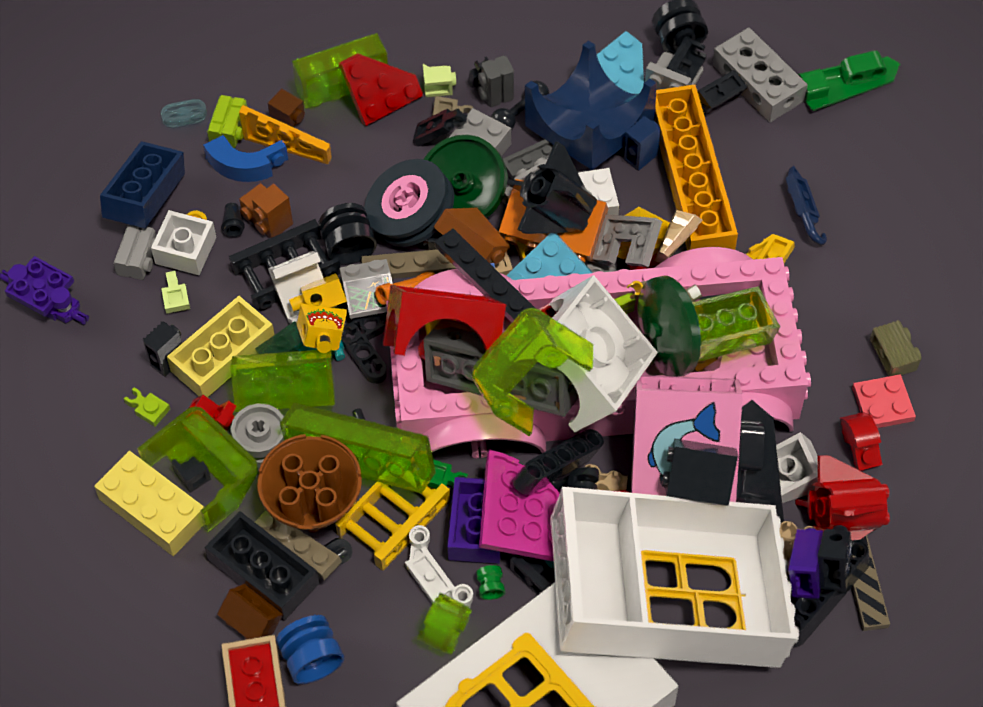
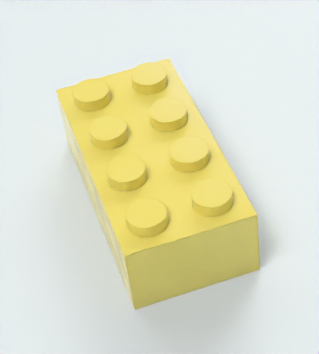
(206, 356)
(150, 503)

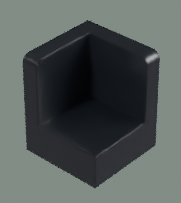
(191, 473)

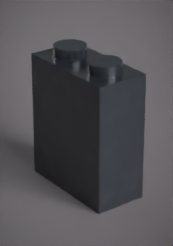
(700, 471)

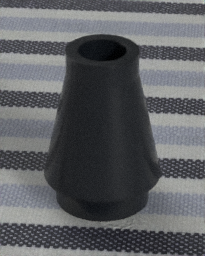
(232, 221)

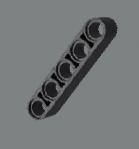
(558, 461)
(808, 622)

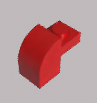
(220, 413)
(863, 436)

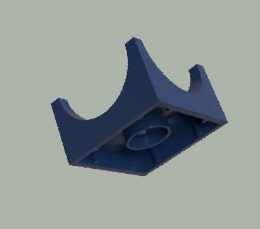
(588, 111)

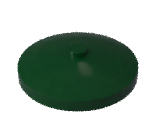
(473, 170)
(670, 325)

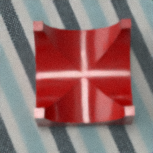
(414, 307)

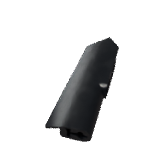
(758, 460)

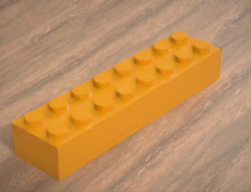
(693, 167)

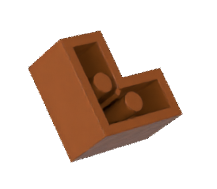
(267, 209)

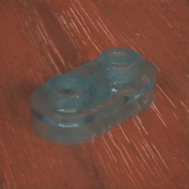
(184, 113)

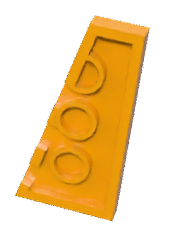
(267, 131)

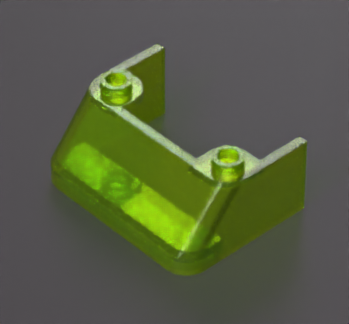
(528, 340)
(201, 436)

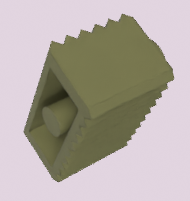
(895, 348)

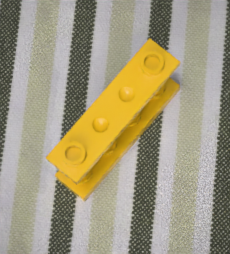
(387, 551)

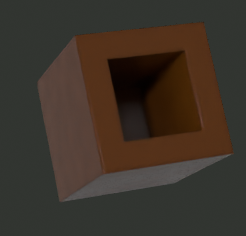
(286, 108)

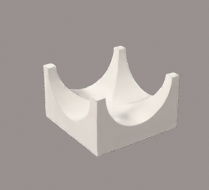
(618, 350)

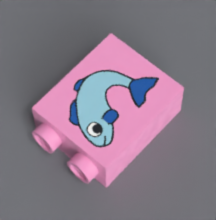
(684, 410)

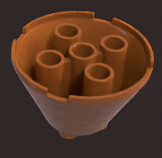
(309, 482)

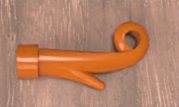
(382, 291)

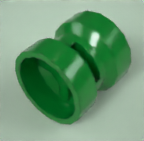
(490, 580)

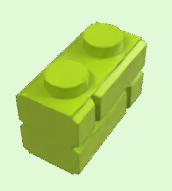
(227, 120)

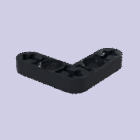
(361, 342)

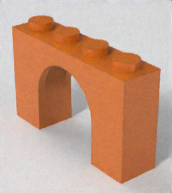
(581, 242)

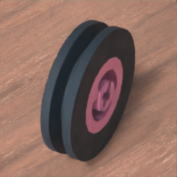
(399, 188)

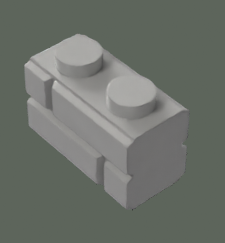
(135, 252)

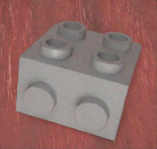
(667, 78)

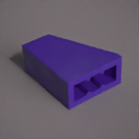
(804, 564)

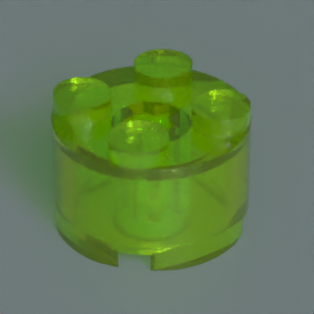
(443, 623)

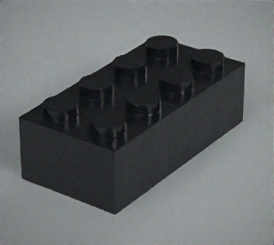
(262, 563)

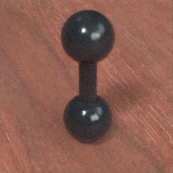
(508, 116)

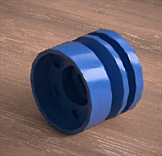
(310, 649)

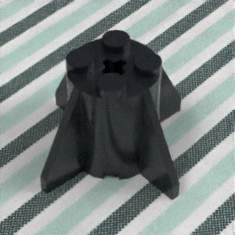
(554, 196)

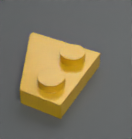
(772, 247)

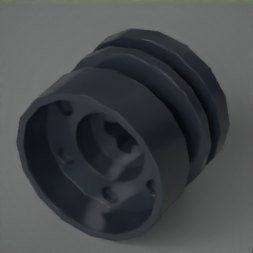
(347, 233)

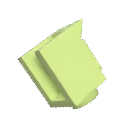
(438, 80)

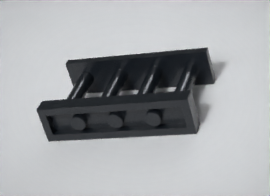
(275, 247)

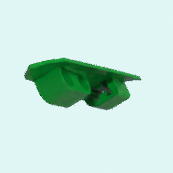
(852, 77)

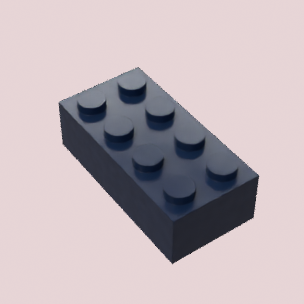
(142, 184)

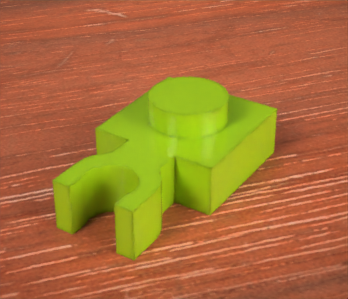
(150, 408)

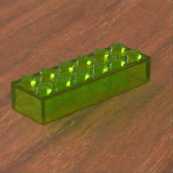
(381, 450)

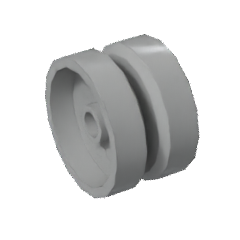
(258, 430)

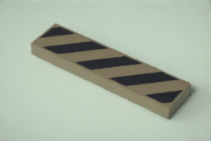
(870, 598)

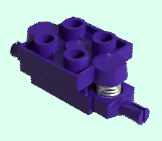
(43, 290)

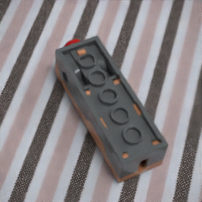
(454, 350)

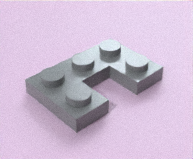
(639, 231)

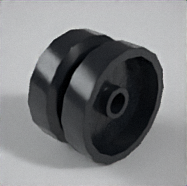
(677, 20)

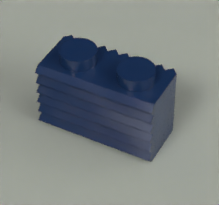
(641, 143)

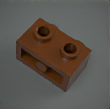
(249, 613)

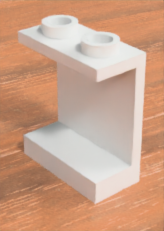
(293, 275)

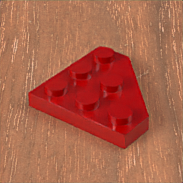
(378, 86)

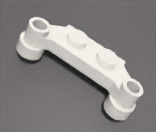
(428, 572)

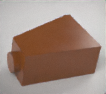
(475, 230)

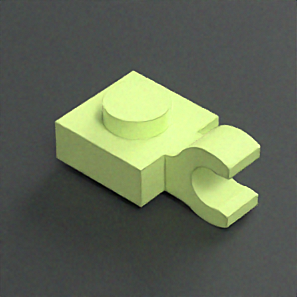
(175, 295)

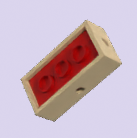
(254, 673)

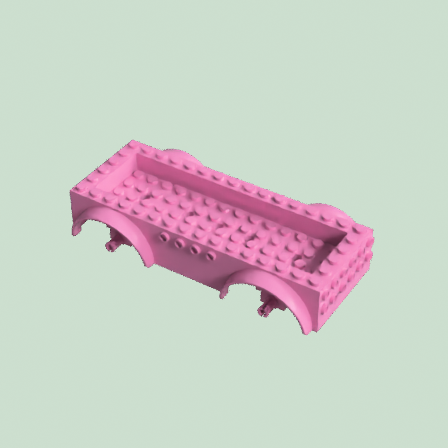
(767, 374)

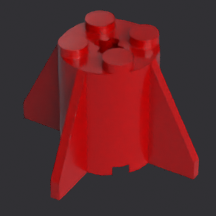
(846, 499)

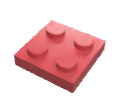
(884, 400)

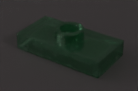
(284, 341)

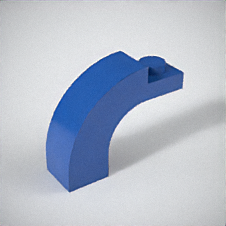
(242, 165)

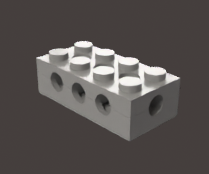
(769, 81)

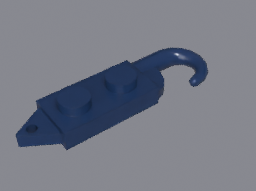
(804, 204)

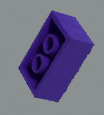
(466, 523)

